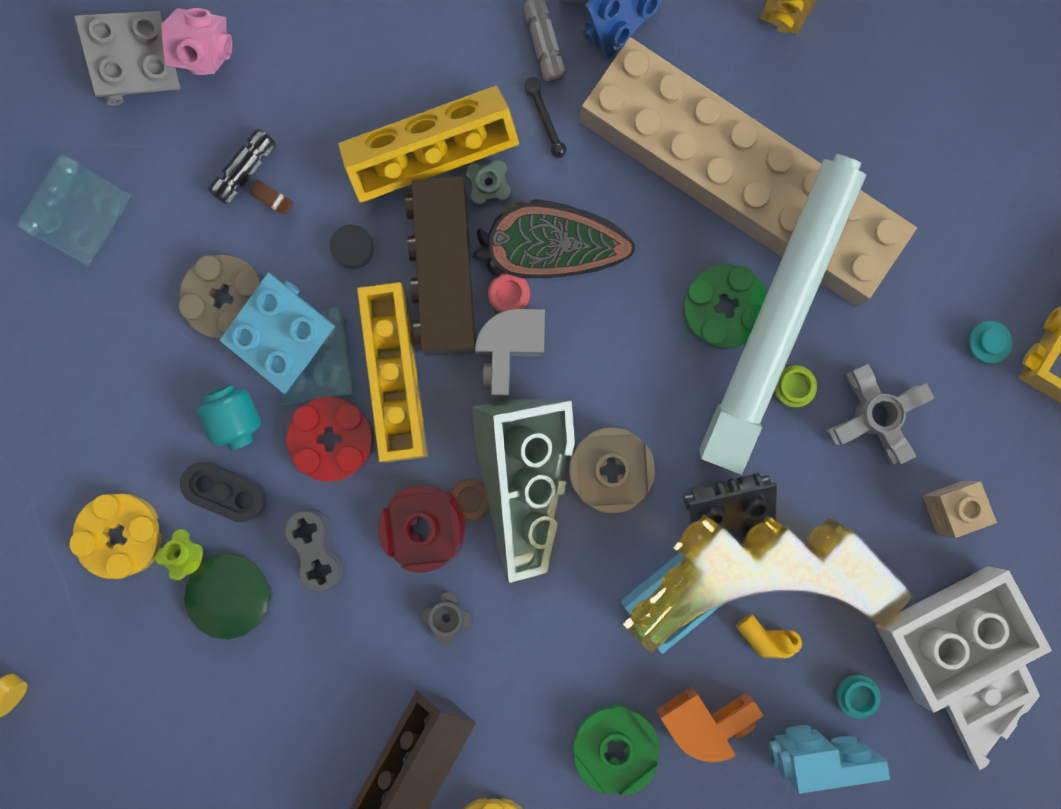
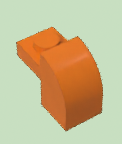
(705, 734)

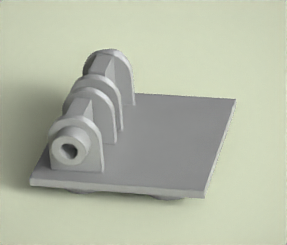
(125, 54)

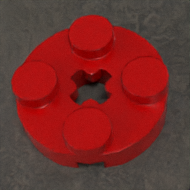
(311, 422)

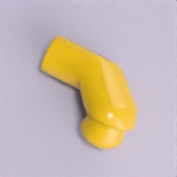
(769, 642)

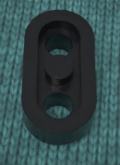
(225, 492)

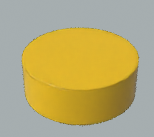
(11, 692)

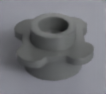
(434, 617)

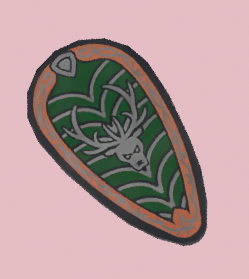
(555, 241)

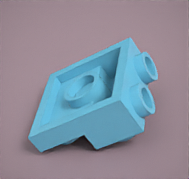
(817, 764)

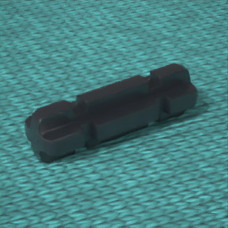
(242, 166)

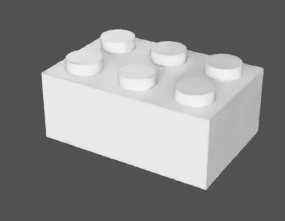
(963, 638)

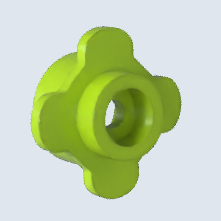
(187, 561)

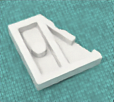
(992, 713)

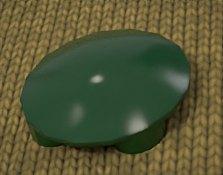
(227, 596)

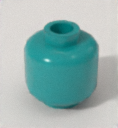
(228, 417)

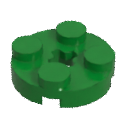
(703, 294)
(612, 774)

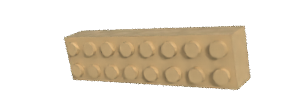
(734, 165)

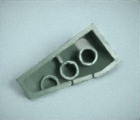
(522, 466)

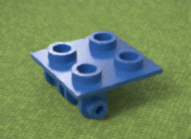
(615, 21)

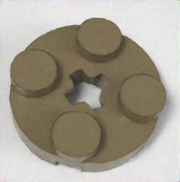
(202, 282)
(629, 487)

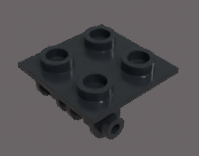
(734, 510)

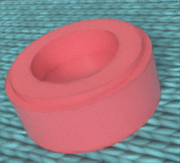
(508, 293)

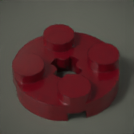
(407, 548)

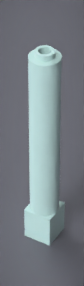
(785, 307)

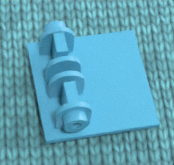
(277, 332)

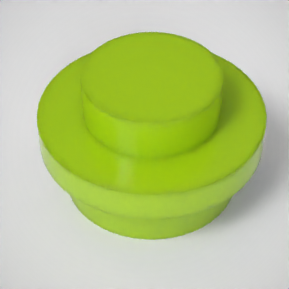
(796, 386)

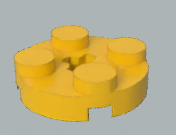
(92, 538)

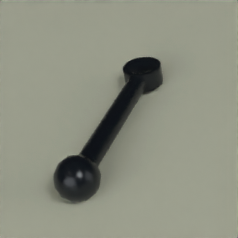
(533, 88)

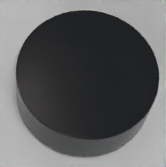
(351, 246)

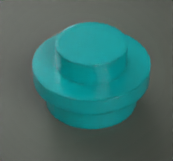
(990, 342)
(858, 696)

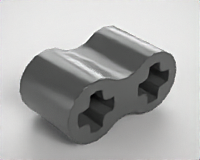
(315, 550)

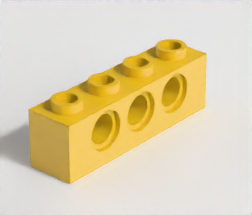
(428, 143)
(392, 372)

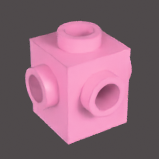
(196, 41)

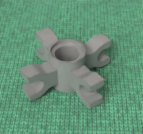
(893, 441)

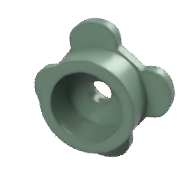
(481, 192)

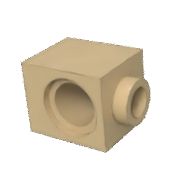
(959, 509)

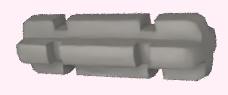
(544, 39)

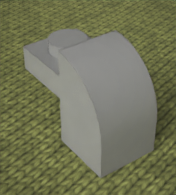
(506, 335)

